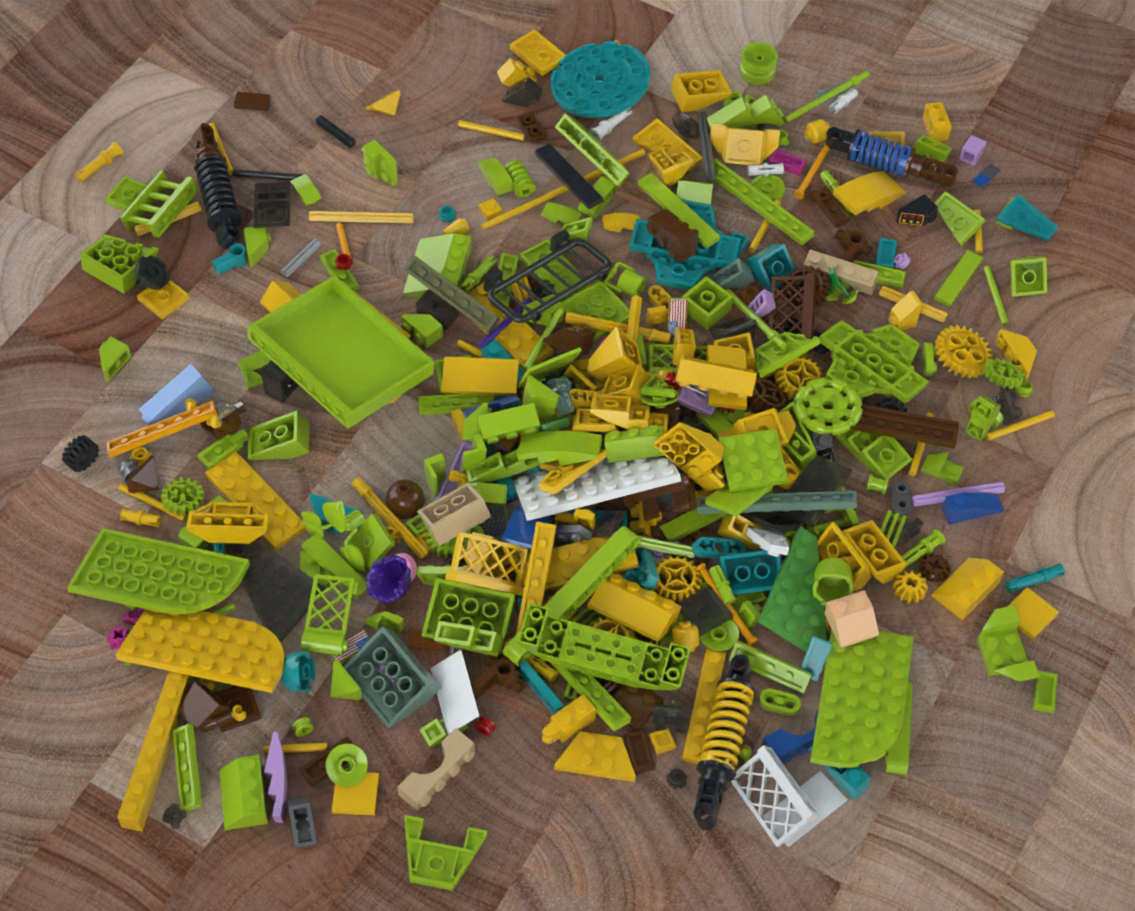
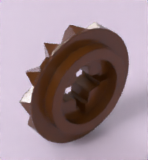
(939, 573)

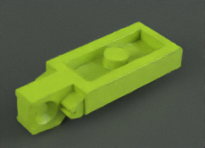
(222, 448)

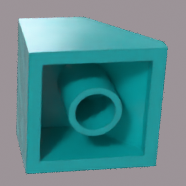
(770, 263)

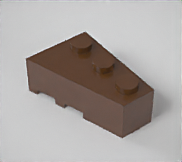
(673, 235)

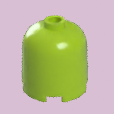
(832, 580)

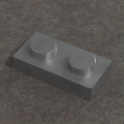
(572, 532)

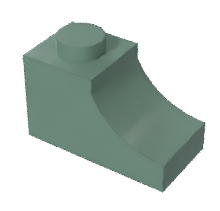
(734, 275)

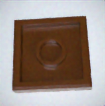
(239, 696)

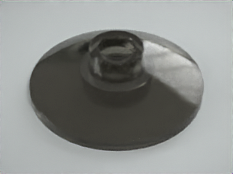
(686, 125)

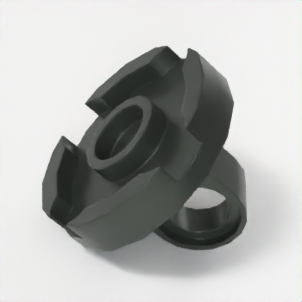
(151, 273)

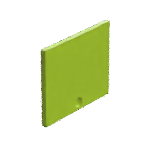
(550, 366)

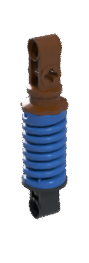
(889, 158)

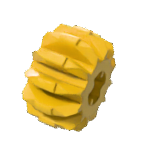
(910, 587)

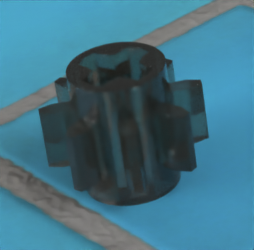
(541, 291)

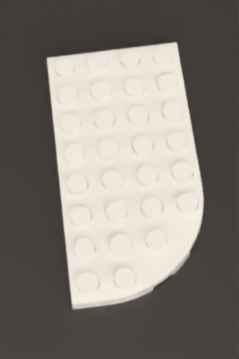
(597, 485)

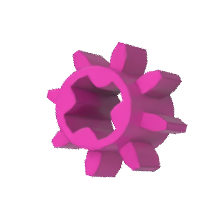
(117, 637)

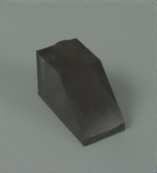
(522, 93)

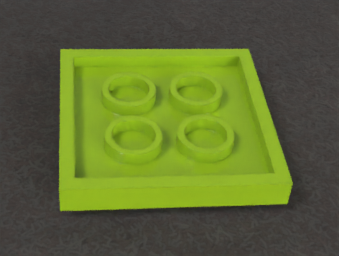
(600, 303)
(753, 460)

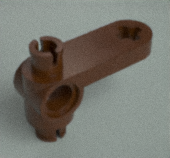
(854, 244)
(493, 676)

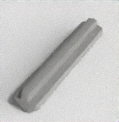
(300, 257)

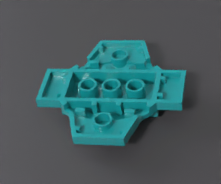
(689, 272)

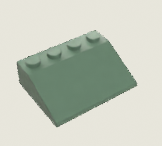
(391, 699)

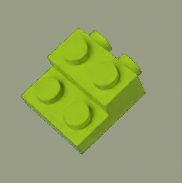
(379, 163)

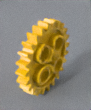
(962, 351)

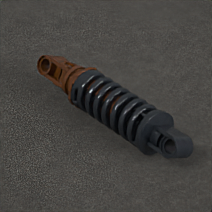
(215, 187)

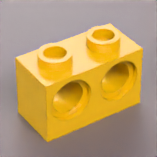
(937, 121)

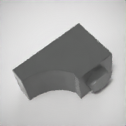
(302, 821)

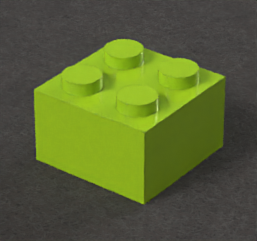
(708, 303)

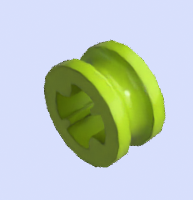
(302, 726)

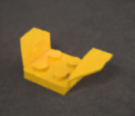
(744, 145)
(765, 420)
(588, 422)

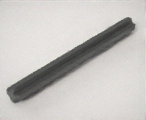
(706, 146)

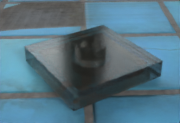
(705, 610)

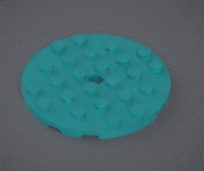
(620, 66)

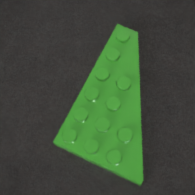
(791, 606)

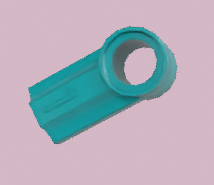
(235, 257)

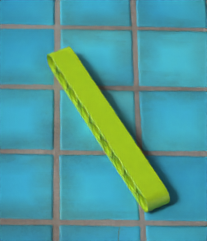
(582, 584)

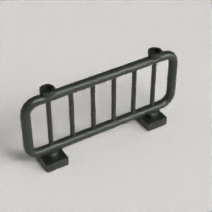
(558, 246)

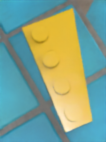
(659, 135)
(565, 475)

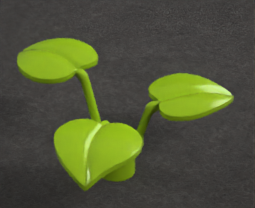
(335, 515)

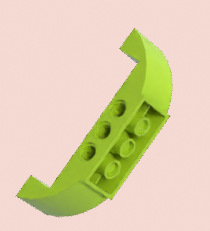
(602, 652)

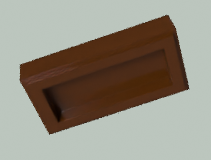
(252, 101)
(639, 752)

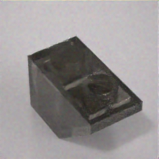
(823, 445)

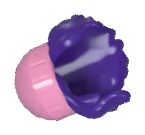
(391, 577)

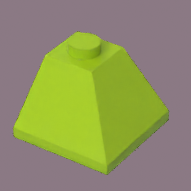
(1028, 276)

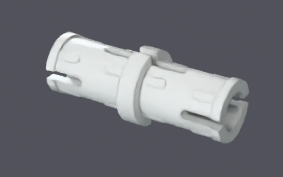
(843, 100)
(765, 169)

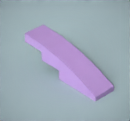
(276, 771)

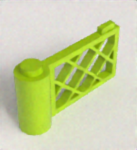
(328, 640)

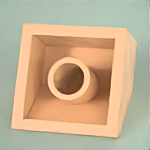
(852, 619)

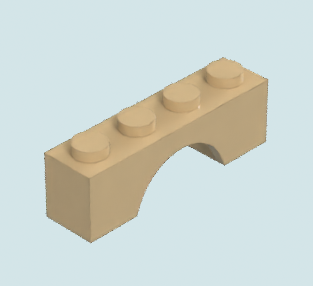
(855, 275)
(419, 788)

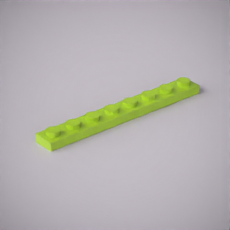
(762, 204)

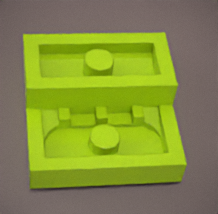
(933, 148)

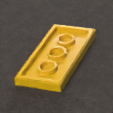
(480, 376)

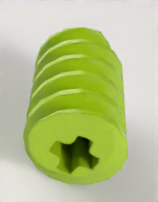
(522, 182)

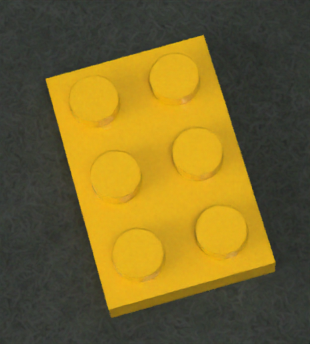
(537, 52)

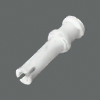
(605, 126)

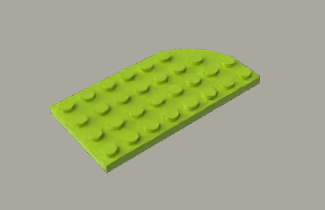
(156, 574)
(862, 700)

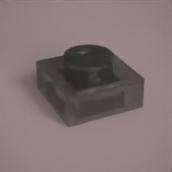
(911, 529)

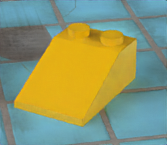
(699, 89)

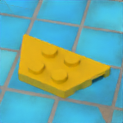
(597, 756)

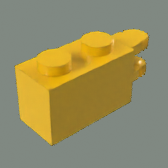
(569, 720)

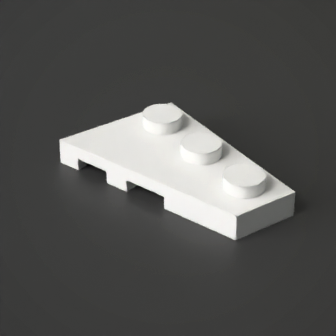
(769, 540)

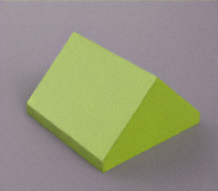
(543, 398)

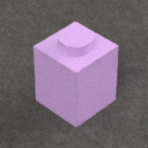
(972, 150)

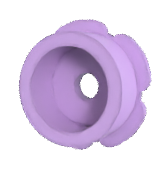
(901, 261)

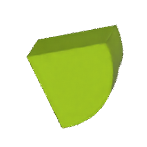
(251, 378)

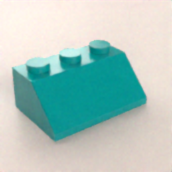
(750, 571)

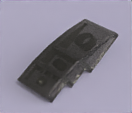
(272, 204)
(818, 476)

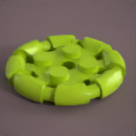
(832, 397)

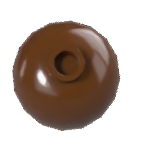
(405, 498)

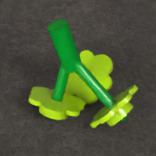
(841, 287)

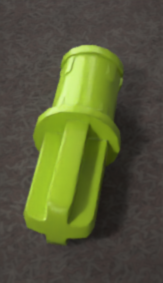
(722, 585)

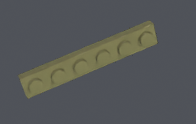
(451, 294)

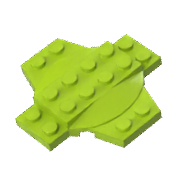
(874, 361)

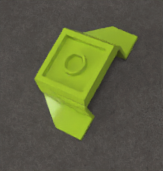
(1003, 647)

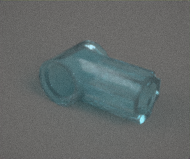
(562, 387)

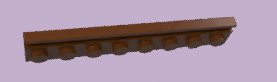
(906, 426)

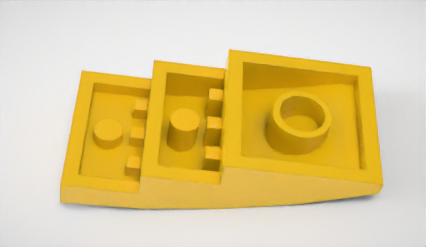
(868, 192)
(732, 357)
(622, 413)

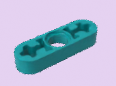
(711, 552)
(647, 571)

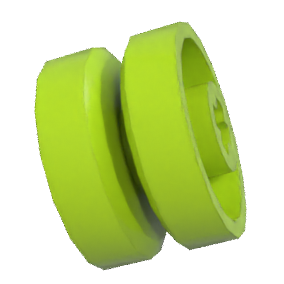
(758, 63)

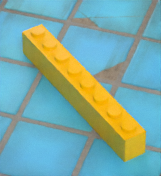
(154, 753)

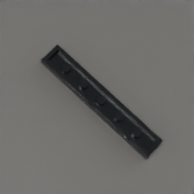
(569, 176)

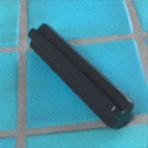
(335, 131)

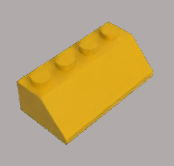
(715, 376)
(635, 607)

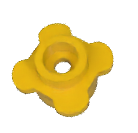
(140, 451)

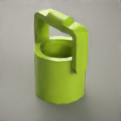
(629, 281)

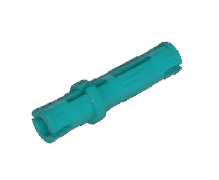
(1042, 575)

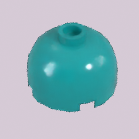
(298, 671)

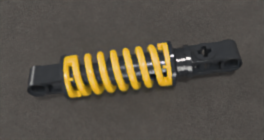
(723, 740)

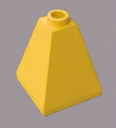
(614, 354)

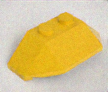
(670, 164)
(228, 522)

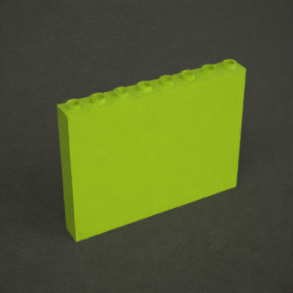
(341, 351)

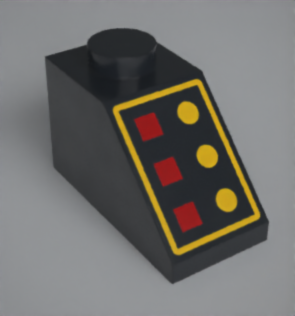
(918, 212)

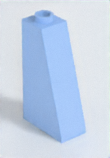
(172, 397)

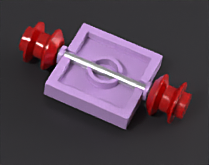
(693, 397)

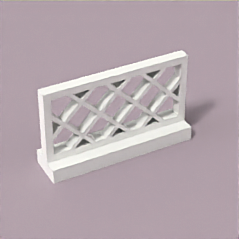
(784, 781)

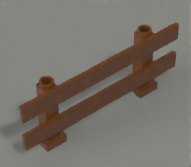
(679, 490)

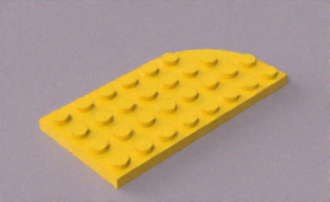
(206, 648)

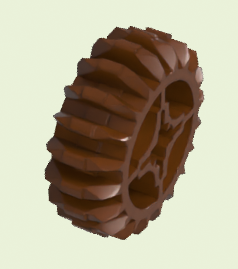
(822, 286)
(766, 396)

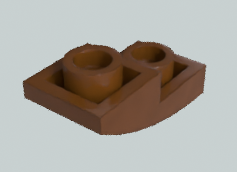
(530, 127)

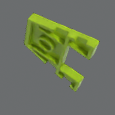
(439, 863)

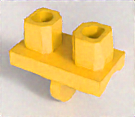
(642, 526)

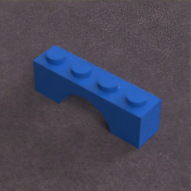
(789, 745)

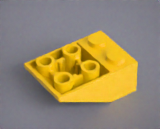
(690, 449)

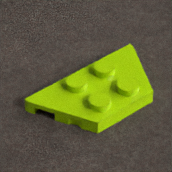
(771, 356)

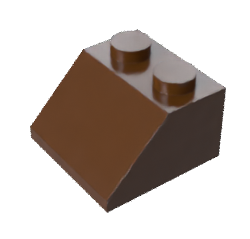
(571, 339)

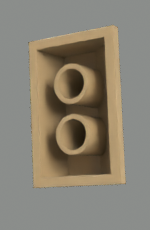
(454, 514)

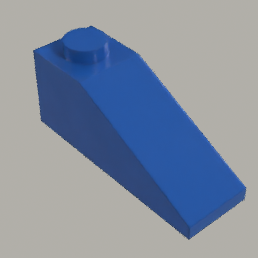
(969, 506)

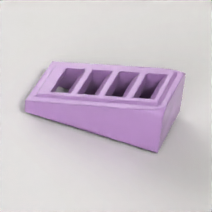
(762, 304)

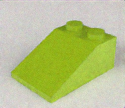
(279, 438)

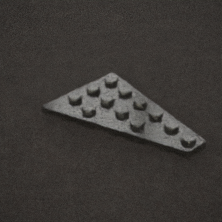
(275, 587)

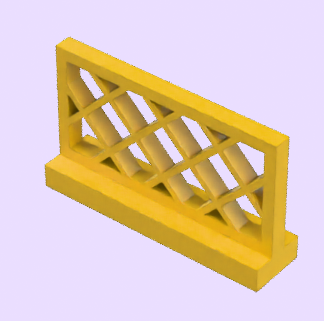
(481, 579)

